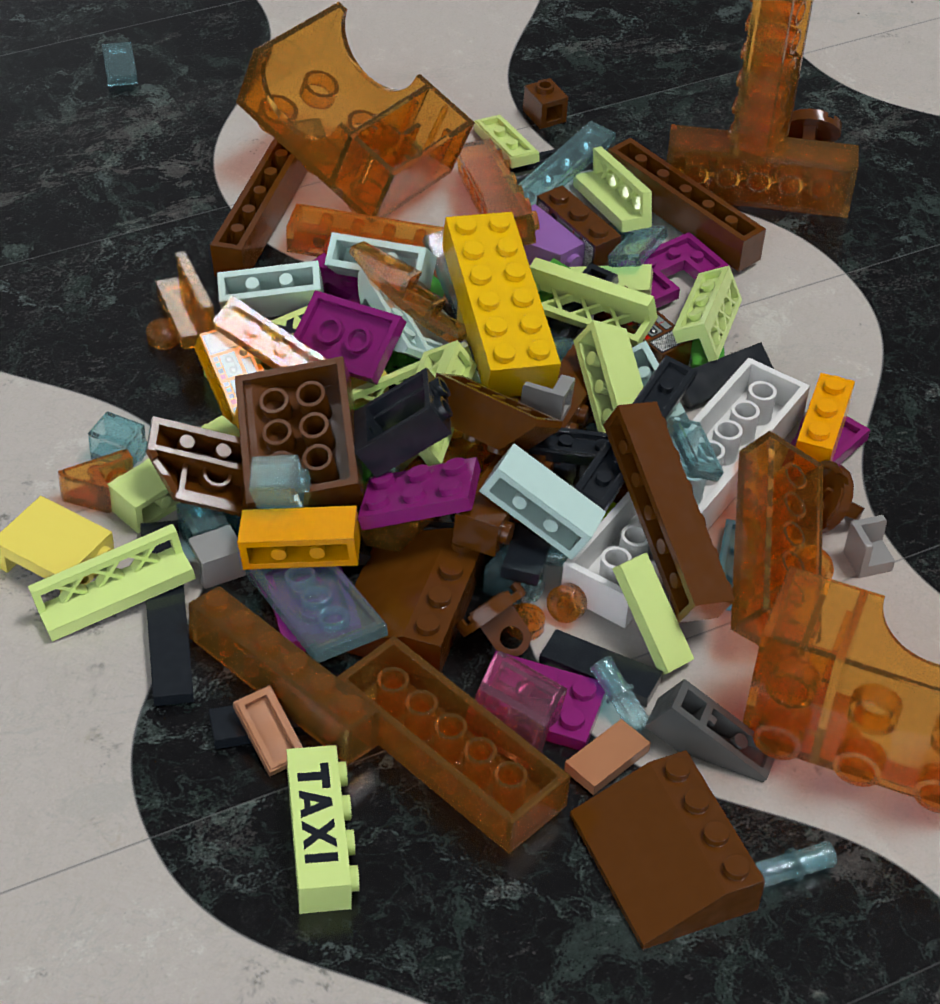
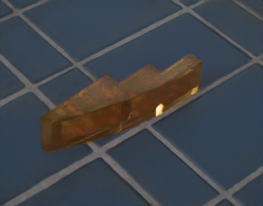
(400, 285)

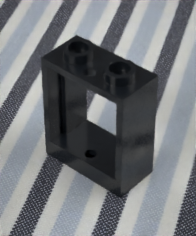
(402, 422)

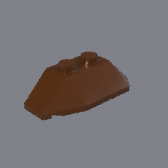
(494, 417)
(198, 465)

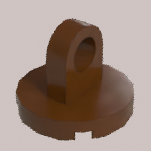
(815, 125)
(837, 496)
(495, 616)

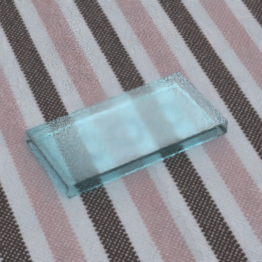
(320, 609)

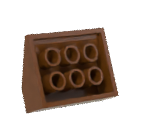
(304, 414)
(421, 592)
(668, 851)

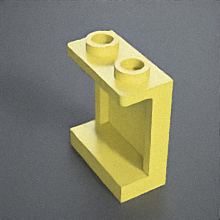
(52, 539)

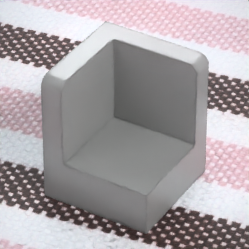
(550, 401)
(866, 547)
(217, 556)

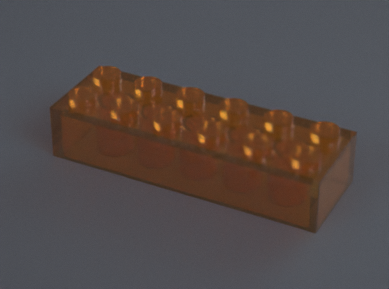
(768, 77)
(796, 178)
(774, 527)
(458, 746)

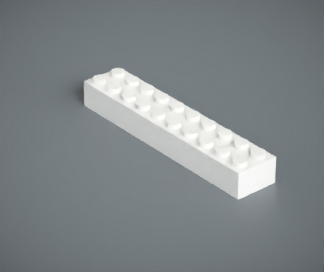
(739, 413)

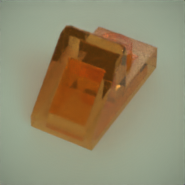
(87, 482)

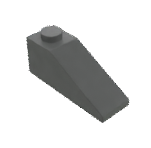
(707, 731)

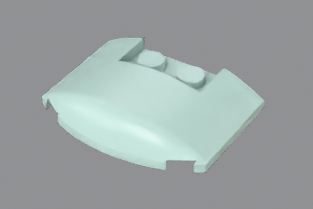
(414, 337)

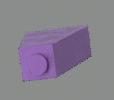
(555, 242)

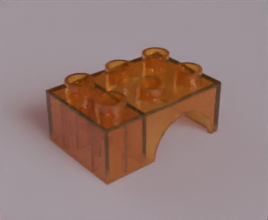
(345, 128)
(845, 690)

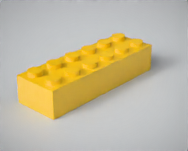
(499, 302)

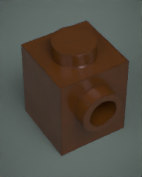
(545, 103)

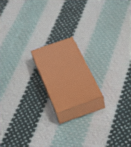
(267, 728)
(607, 756)

